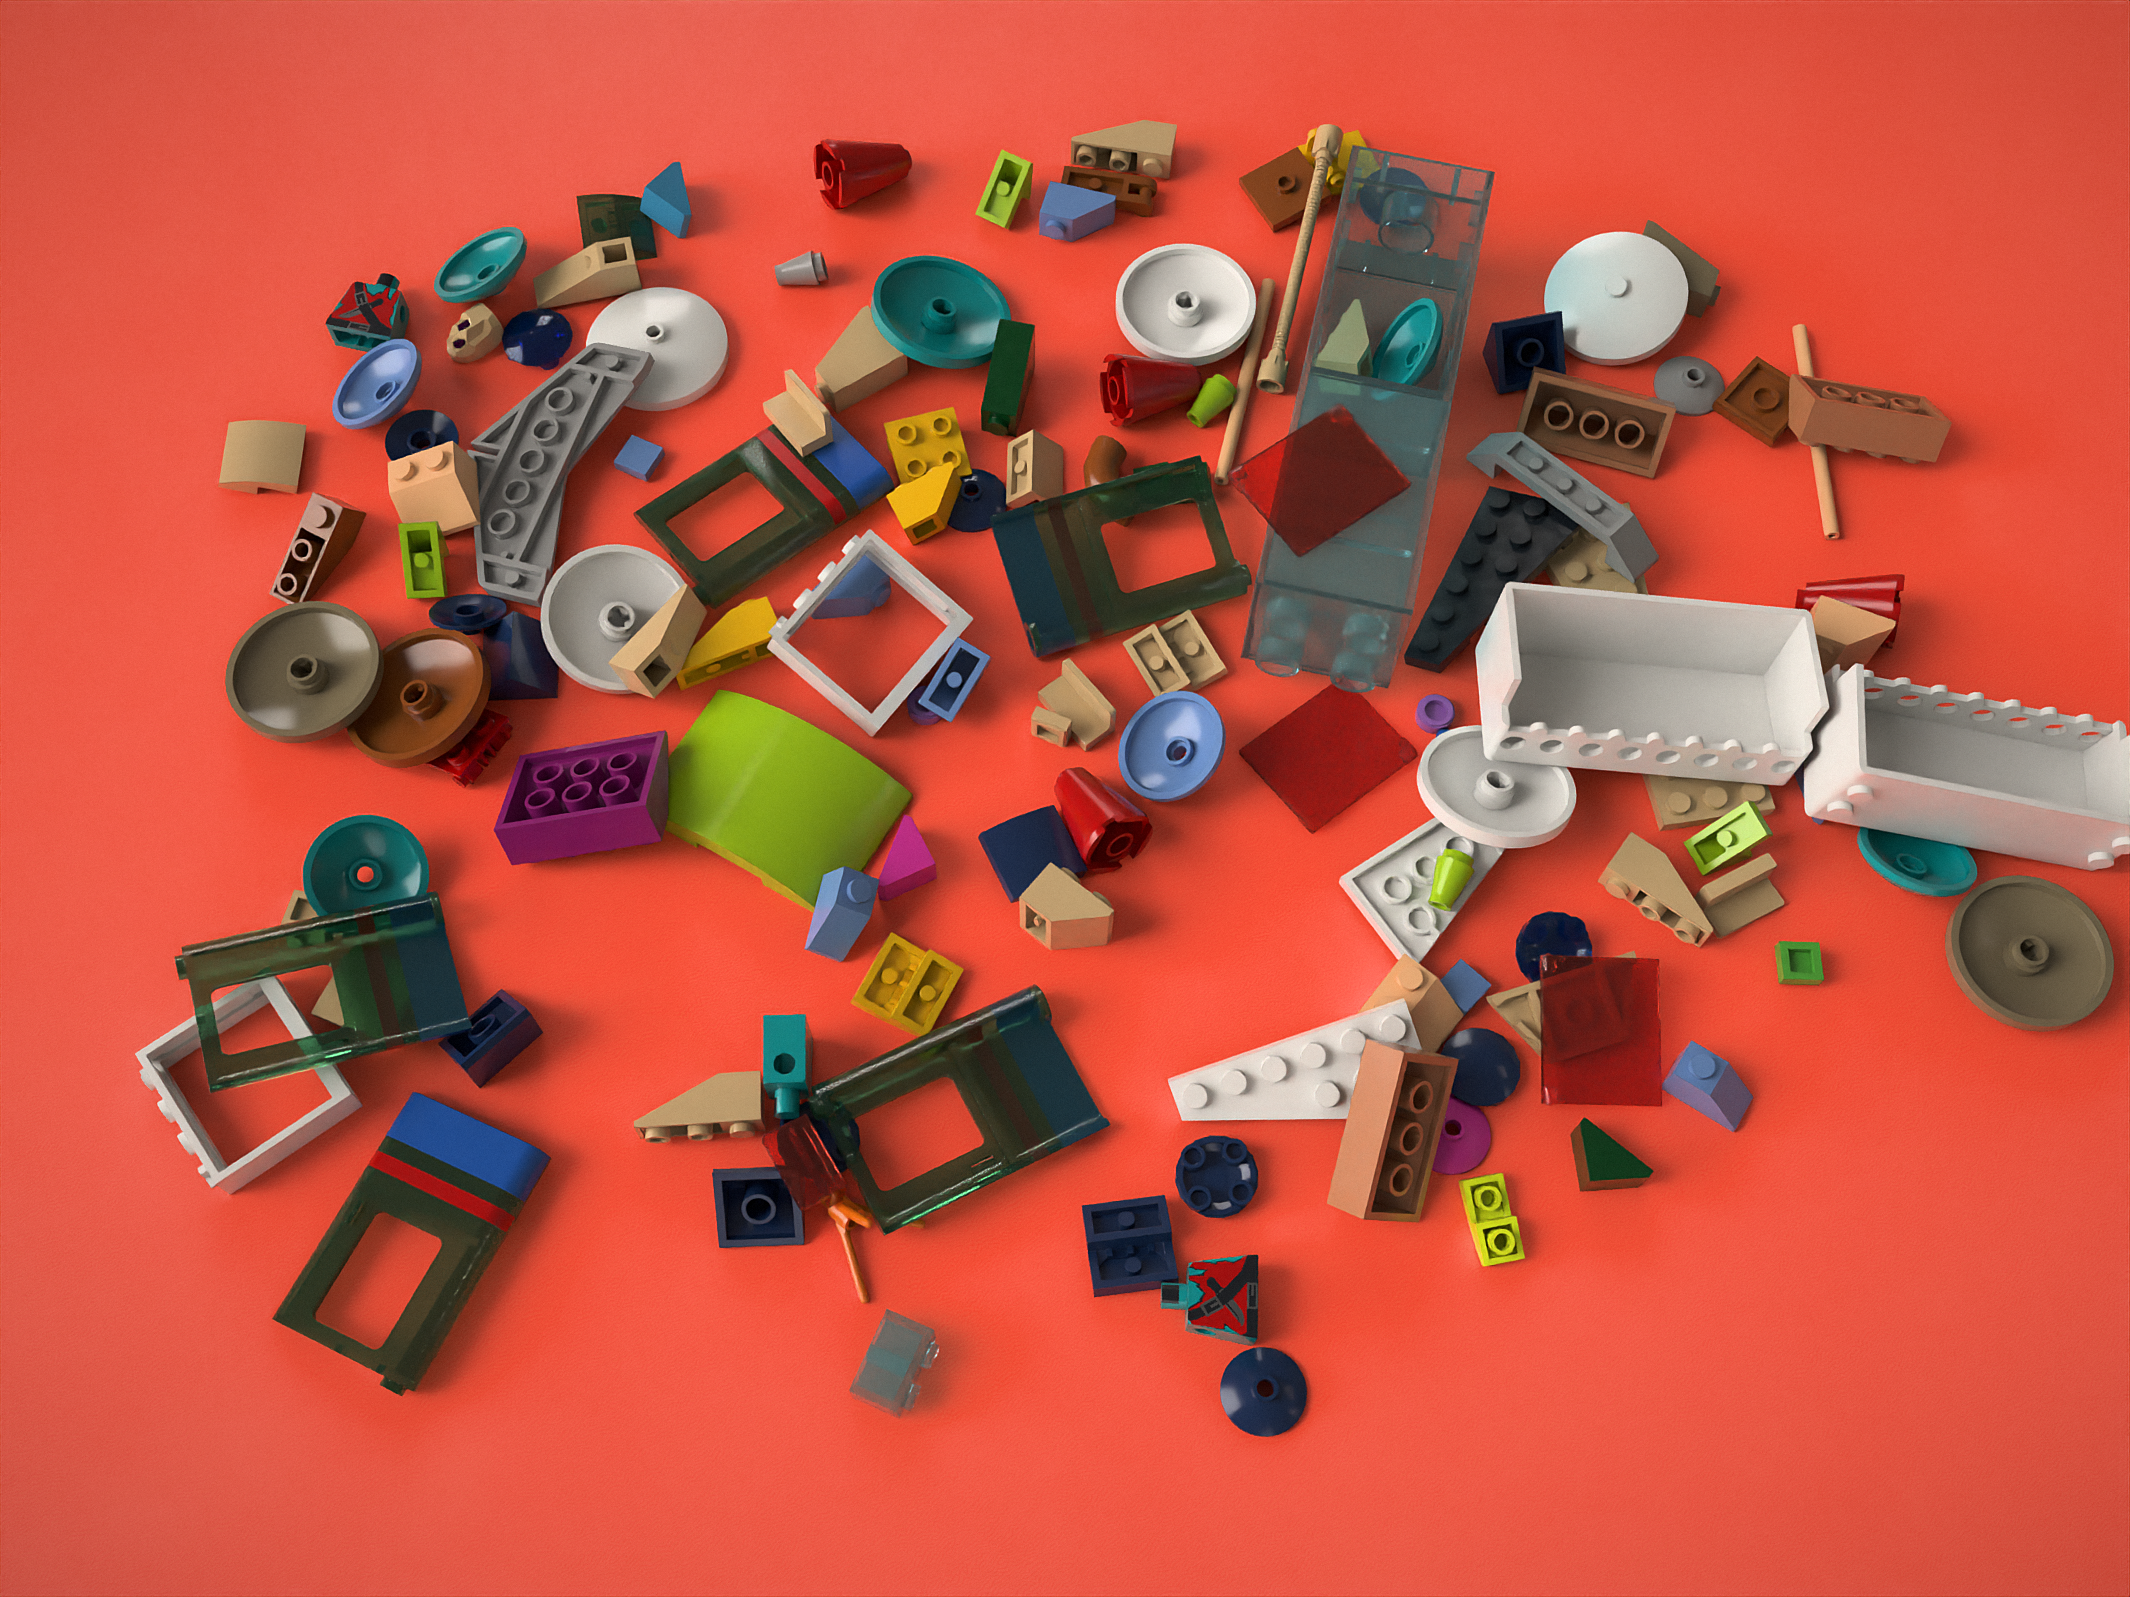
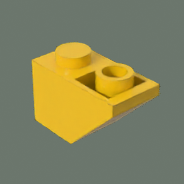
(926, 502)

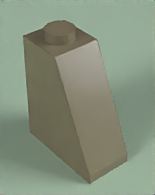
(1699, 272)

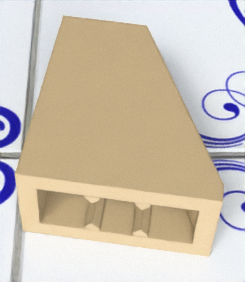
(858, 364)

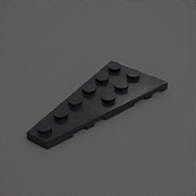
(1505, 543)

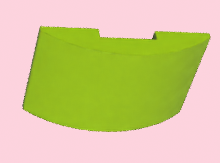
(778, 796)

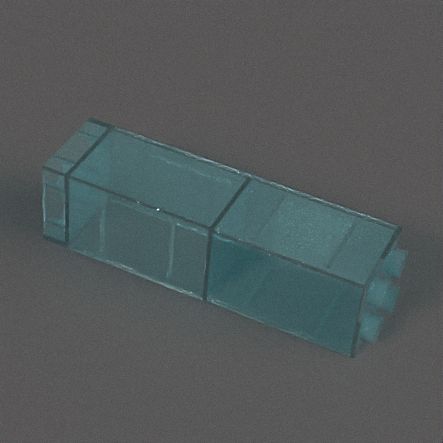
(1398, 237)

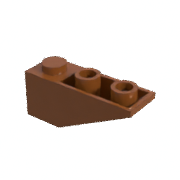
(317, 547)

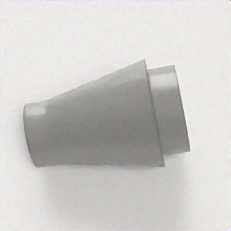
(802, 270)

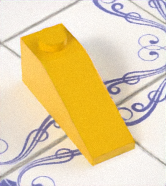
(731, 644)

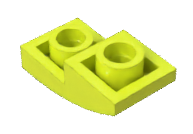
(1490, 1219)

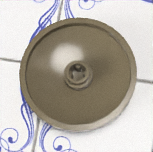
(304, 672)
(2029, 953)

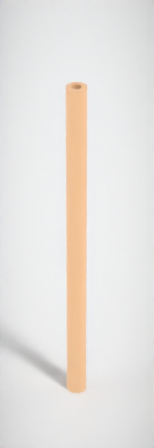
(1244, 382)
(1819, 454)

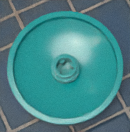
(938, 311)

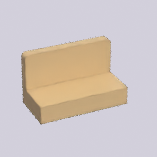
(800, 416)
(1033, 469)
(1079, 700)
(1740, 896)

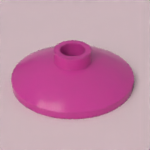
(1468, 1148)

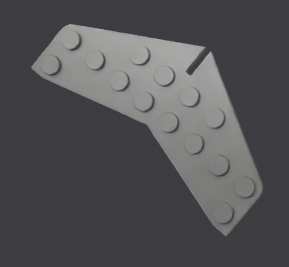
(534, 454)

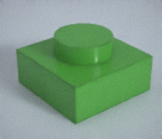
(1799, 963)

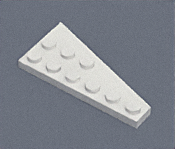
(1398, 882)
(1293, 1077)

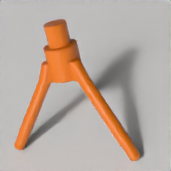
(847, 1217)

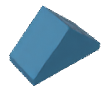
(667, 201)

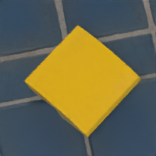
(907, 986)

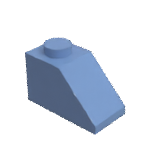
(1074, 212)
(857, 593)
(955, 679)
(841, 912)
(1708, 1085)

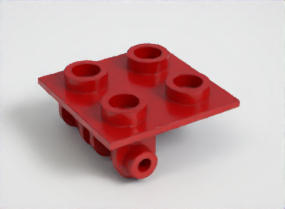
(485, 737)

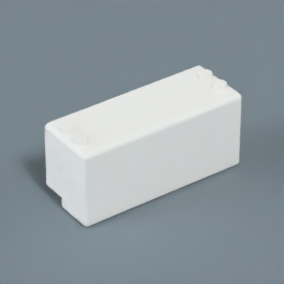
(1649, 684)
(1969, 773)

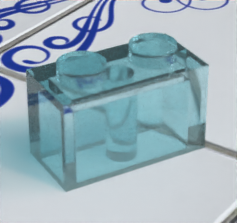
(894, 1364)

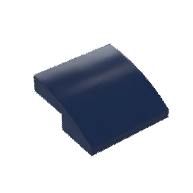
(1025, 847)
(1129, 1245)

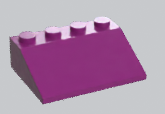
(586, 799)

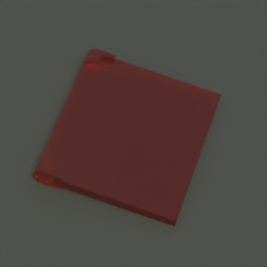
(1319, 480)
(1327, 755)
(1600, 1031)

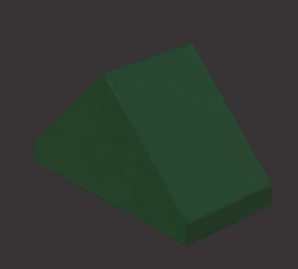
(1604, 1162)

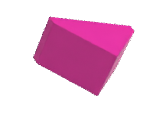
(907, 863)

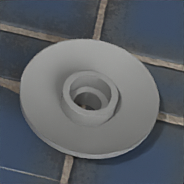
(1690, 396)

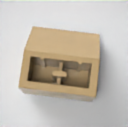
(1064, 912)

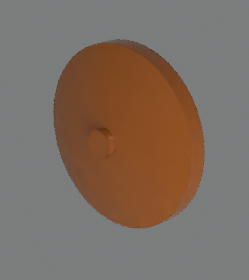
(426, 700)

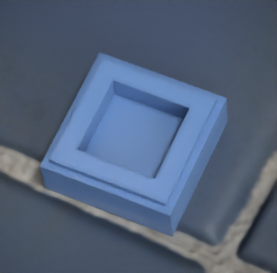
(639, 458)
(1465, 986)

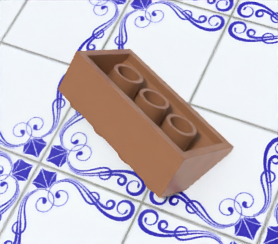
(1865, 419)
(1595, 421)
(1392, 1132)

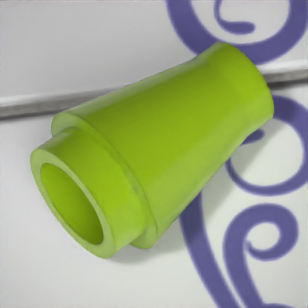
(1212, 399)
(1450, 877)

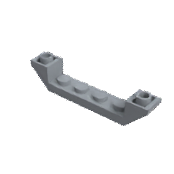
(1628, 545)

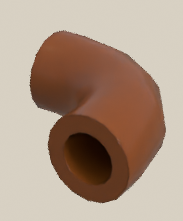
(1104, 465)

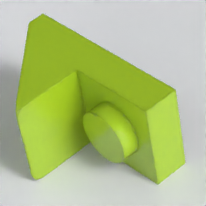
(1007, 185)
(423, 559)
(1728, 839)

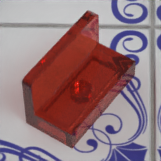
(804, 1164)

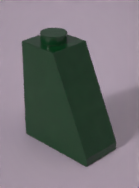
(1008, 378)

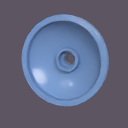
(378, 385)
(1159, 737)

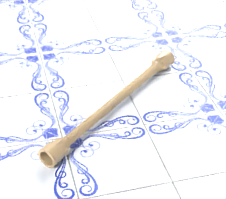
(1274, 368)

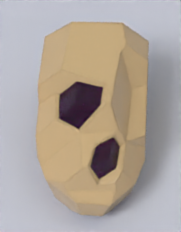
(474, 334)

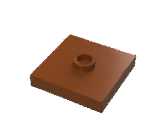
(1282, 189)
(1757, 401)

